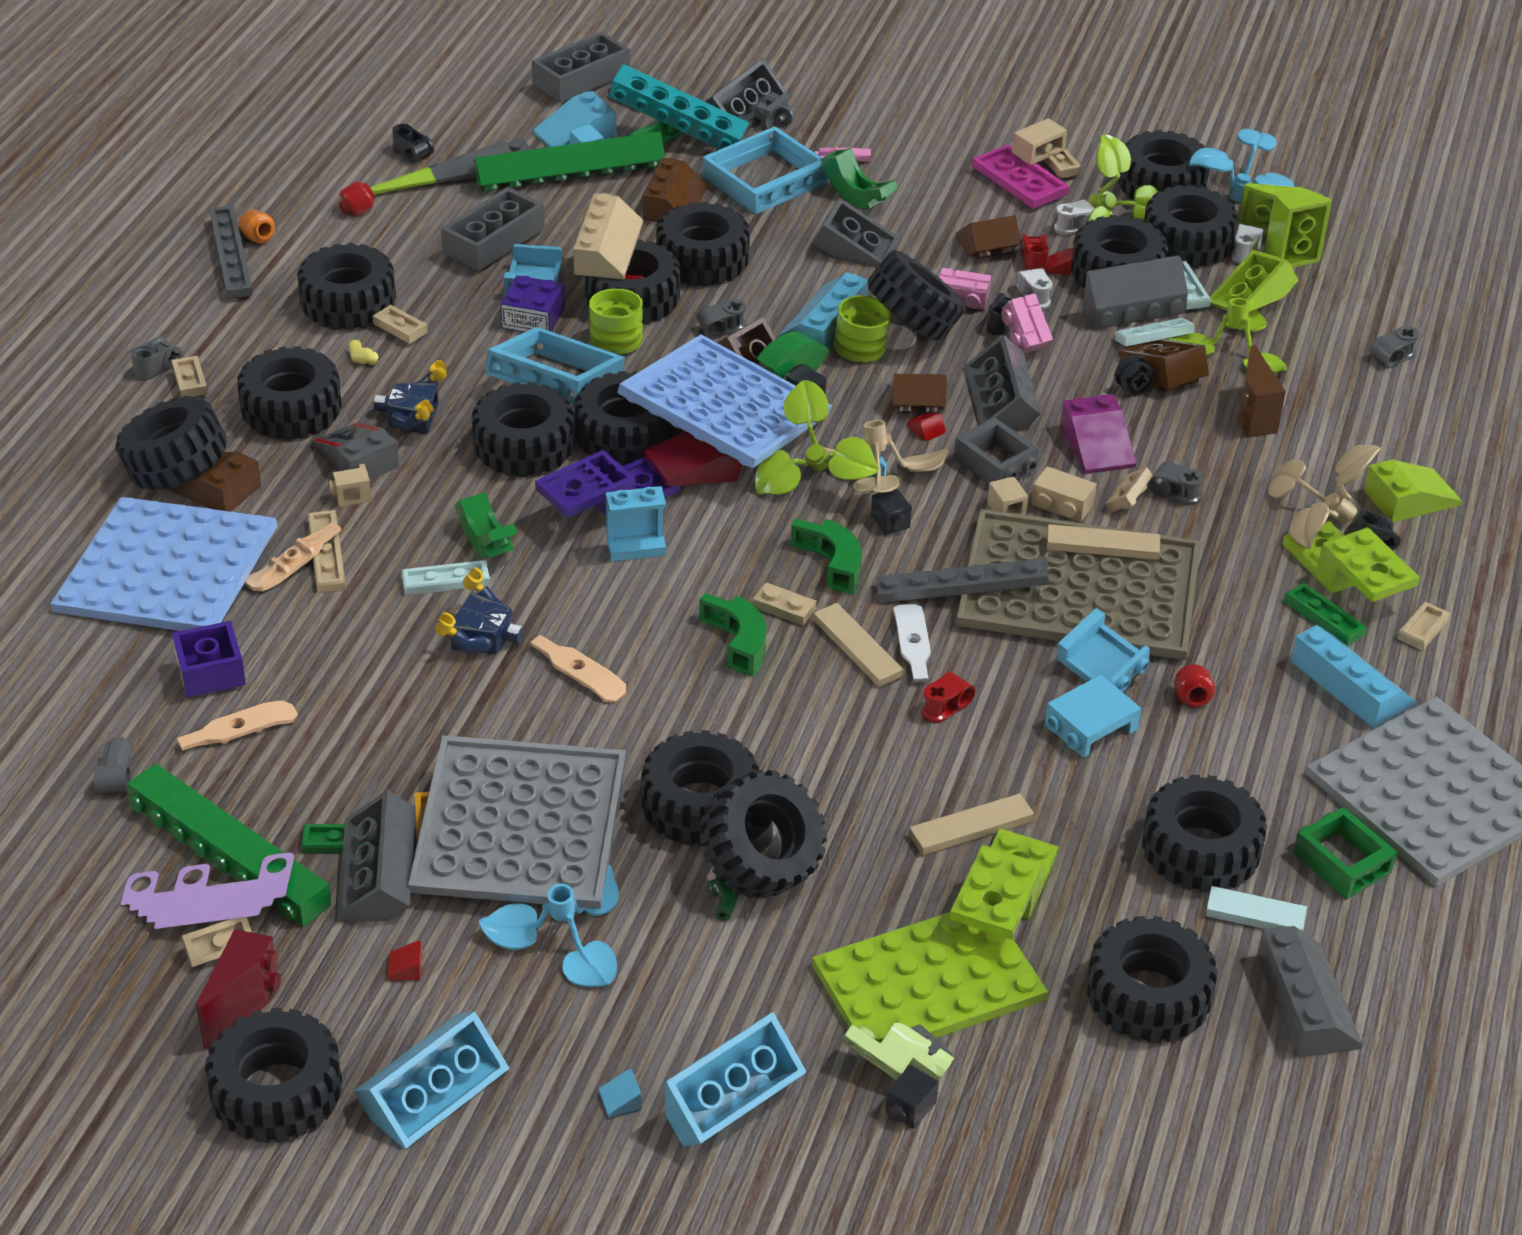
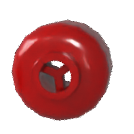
(356, 199)
(1194, 685)

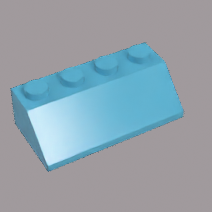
(820, 313)
(1349, 677)
(432, 1079)
(730, 1081)

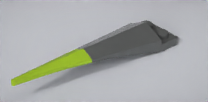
(451, 169)

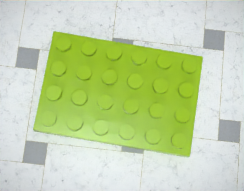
(929, 976)

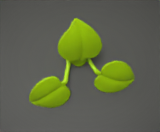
(1112, 160)
(1237, 318)
(850, 461)

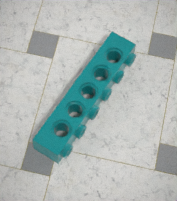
(676, 108)

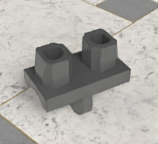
(775, 110)

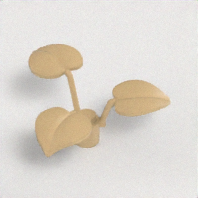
(877, 440)
(1311, 520)

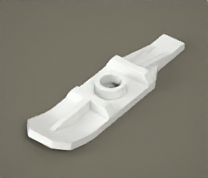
(912, 628)

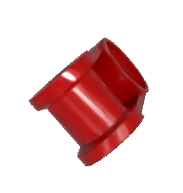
(1034, 251)
(946, 697)

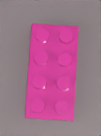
(1024, 181)

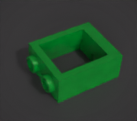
(1345, 879)

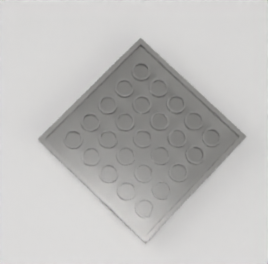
(1429, 789)
(518, 820)

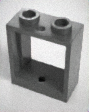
(973, 443)

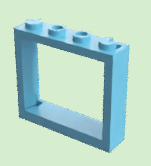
(807, 177)
(515, 367)

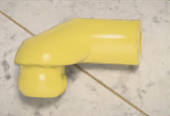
(362, 355)

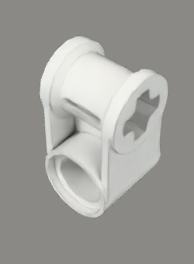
(1072, 217)
(1246, 240)
(1035, 282)

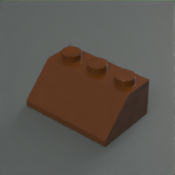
(669, 187)

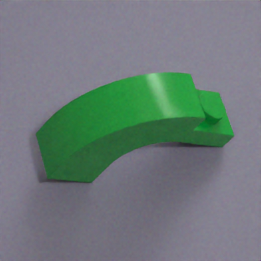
(852, 183)
(790, 351)
(483, 528)
(835, 544)
(742, 620)

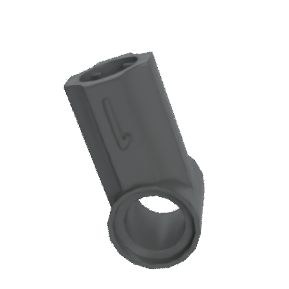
(114, 768)

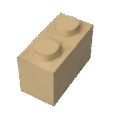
(1039, 141)
(1063, 494)

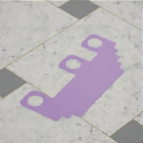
(205, 903)

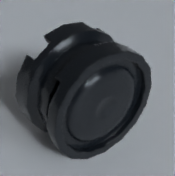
(1134, 375)

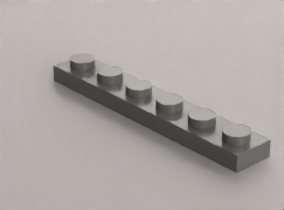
(230, 252)
(962, 580)

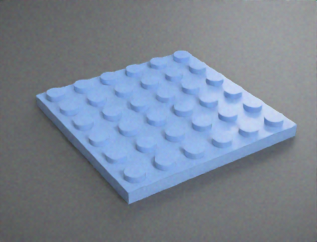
(717, 399)
(164, 565)

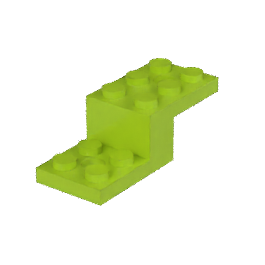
(1354, 560)
(1010, 879)

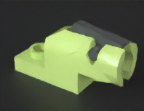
(900, 1049)

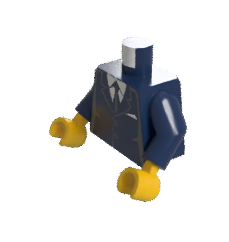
(413, 404)
(482, 621)

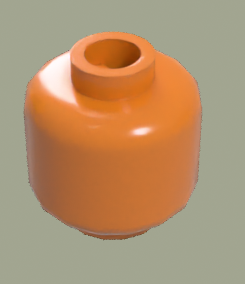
(256, 226)

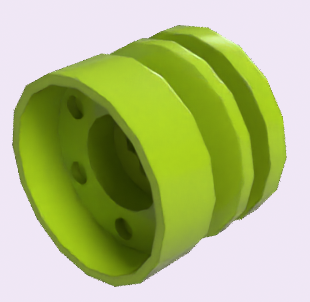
(616, 321)
(861, 329)

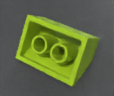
(1298, 227)

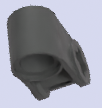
(721, 319)
(1395, 346)
(153, 358)
(1176, 481)

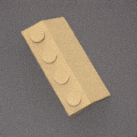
(606, 238)

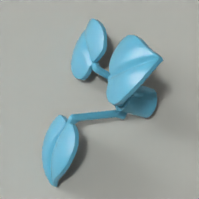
(1218, 161)
(515, 926)

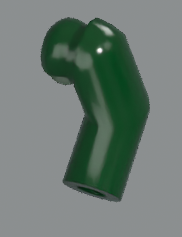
(727, 898)

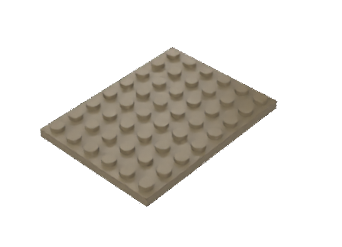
(1140, 597)

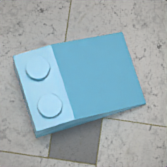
(576, 113)

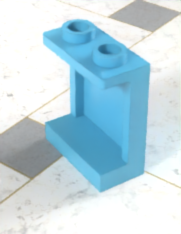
(535, 262)
(635, 523)
(1098, 650)
(1091, 714)

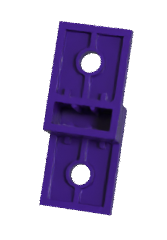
(593, 478)

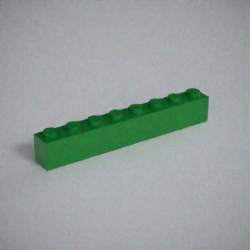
(568, 159)
(224, 840)

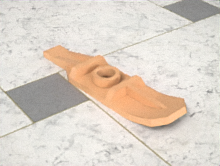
(291, 559)
(592, 675)
(250, 721)

